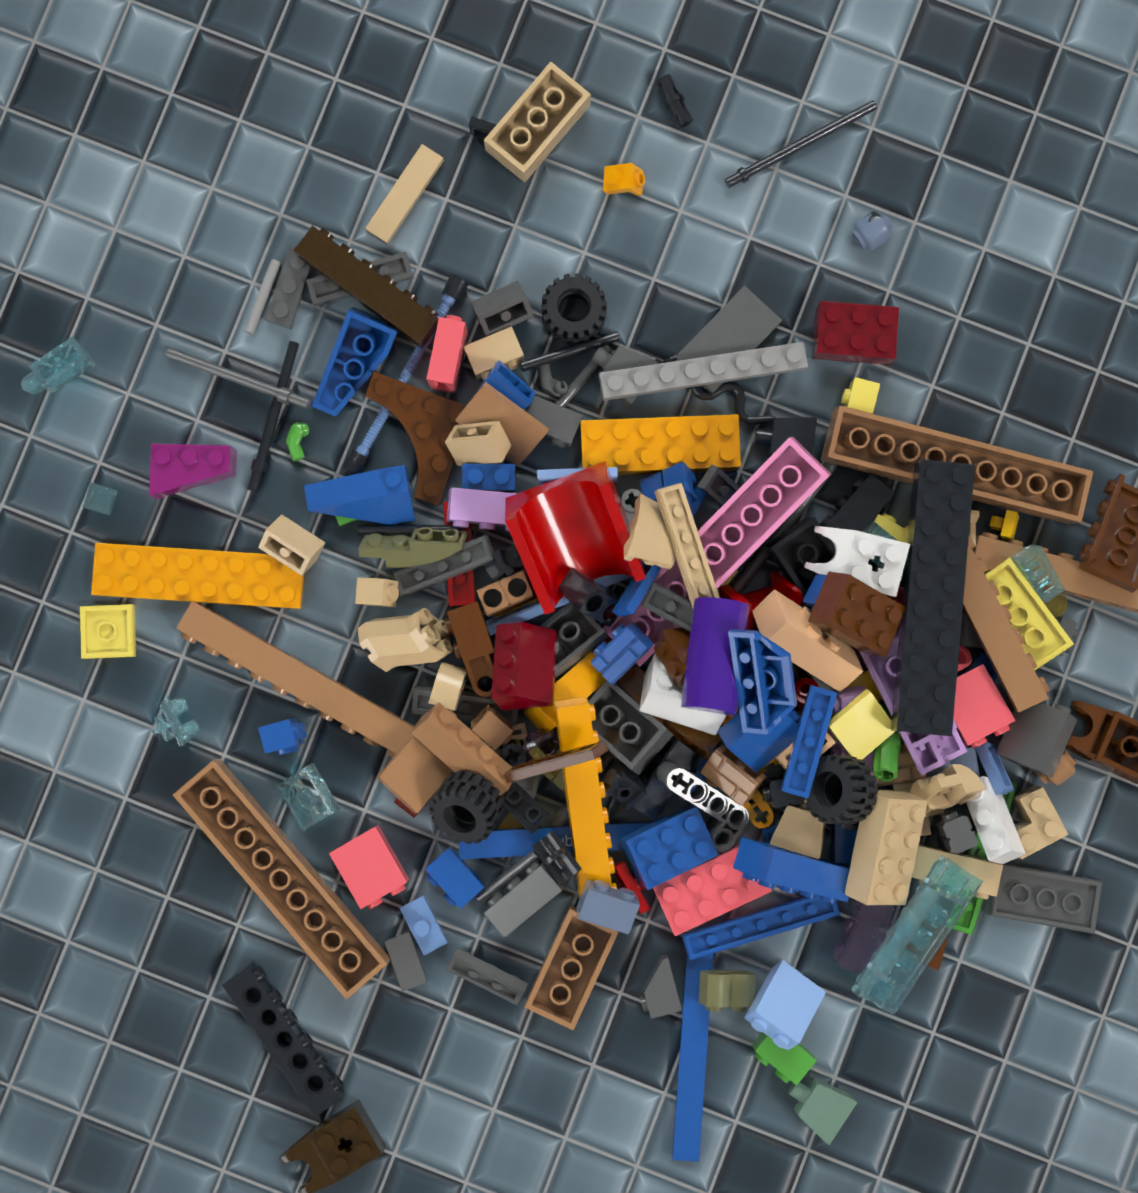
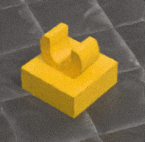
(1006, 526)

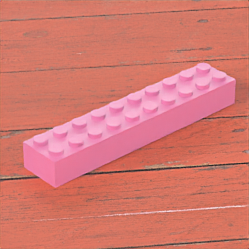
(740, 527)

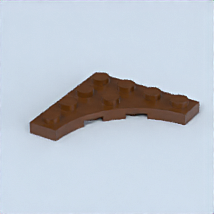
(428, 423)

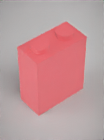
(447, 354)
(979, 708)
(370, 868)

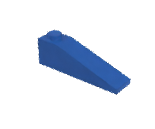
(368, 496)

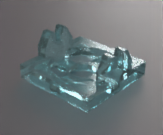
(296, 803)

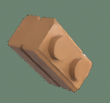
(732, 775)

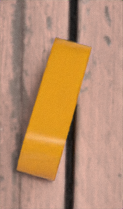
(763, 806)

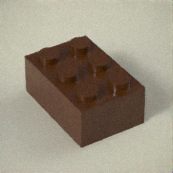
(856, 614)

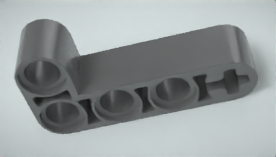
(701, 797)

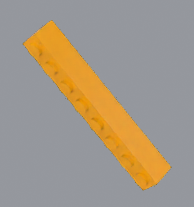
(584, 794)

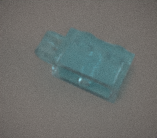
(58, 367)

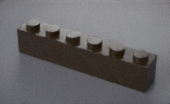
(366, 286)

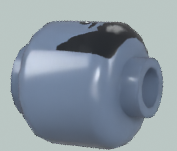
(872, 231)

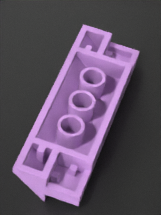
(926, 750)

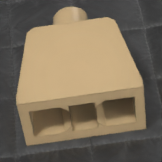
(800, 832)

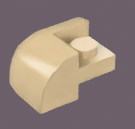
(948, 788)

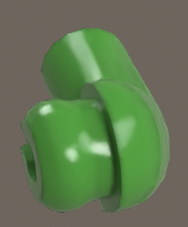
(294, 438)

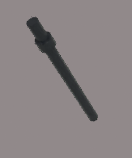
(259, 464)

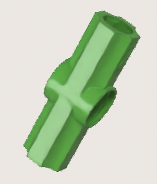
(887, 755)

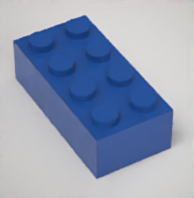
(791, 871)

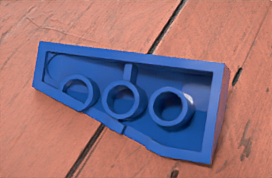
(356, 355)

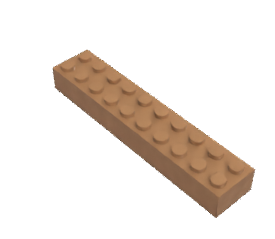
(1000, 474)
(282, 877)

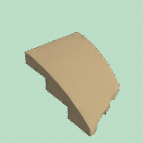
(649, 535)

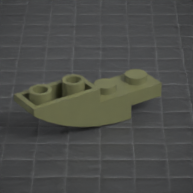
(421, 548)

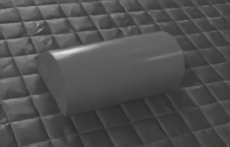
(575, 636)

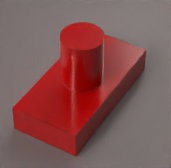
(627, 881)

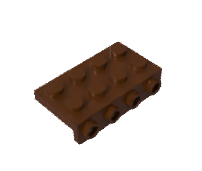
(1114, 537)

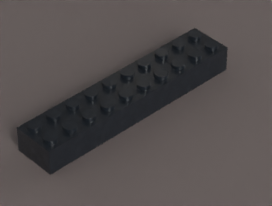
(933, 598)

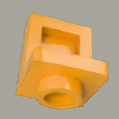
(623, 179)

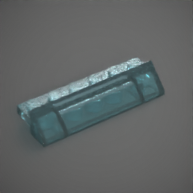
(917, 935)

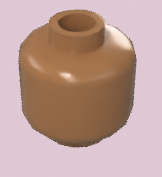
(1063, 771)

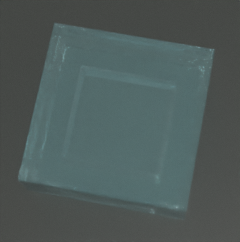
(100, 498)

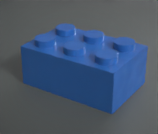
(668, 847)

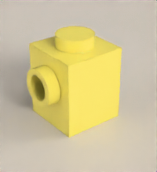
(861, 395)

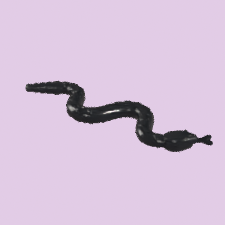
(740, 398)

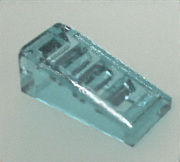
(1041, 559)

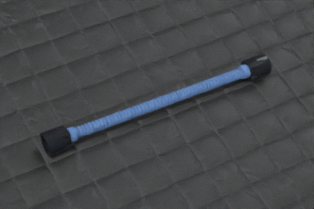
(357, 460)

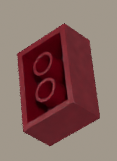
(855, 333)

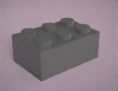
(625, 729)

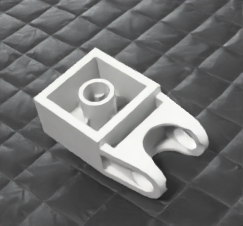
(852, 556)

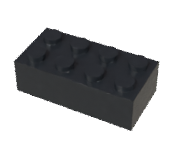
(800, 546)

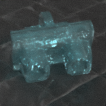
(171, 710)

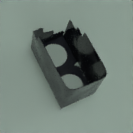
(579, 589)

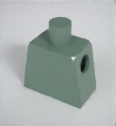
(822, 1107)

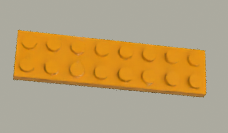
(195, 576)

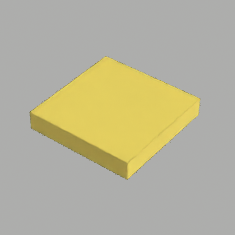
(107, 631)
(861, 725)

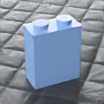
(785, 1005)

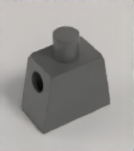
(621, 359)

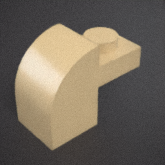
(448, 686)

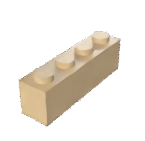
(982, 868)

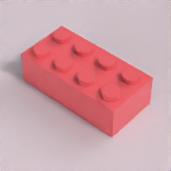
(706, 892)

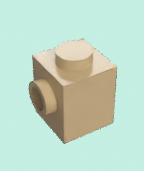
(376, 592)

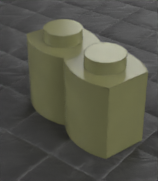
(727, 989)

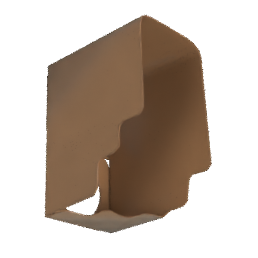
(502, 587)

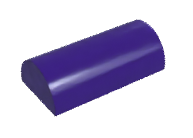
(709, 665)

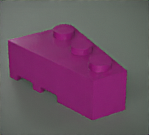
(186, 466)

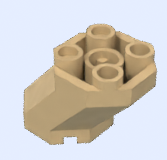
(405, 640)

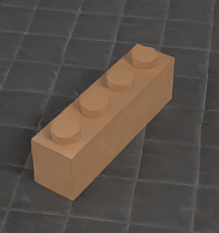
(460, 746)

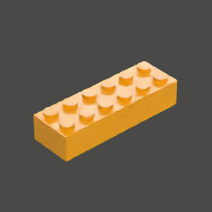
(658, 443)

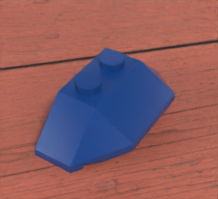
(762, 681)

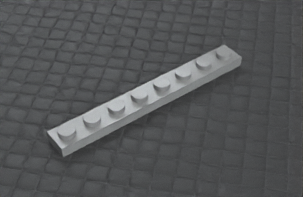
(702, 371)

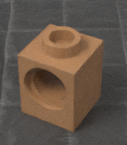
(492, 727)

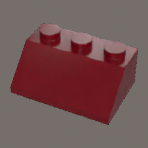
(524, 666)

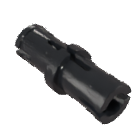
(674, 101)

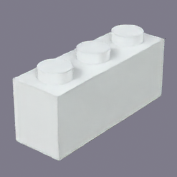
(995, 825)

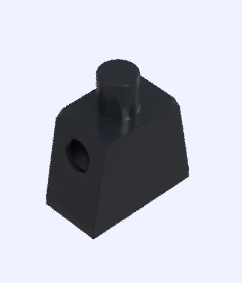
(800, 428)

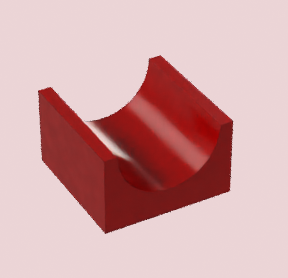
(570, 526)

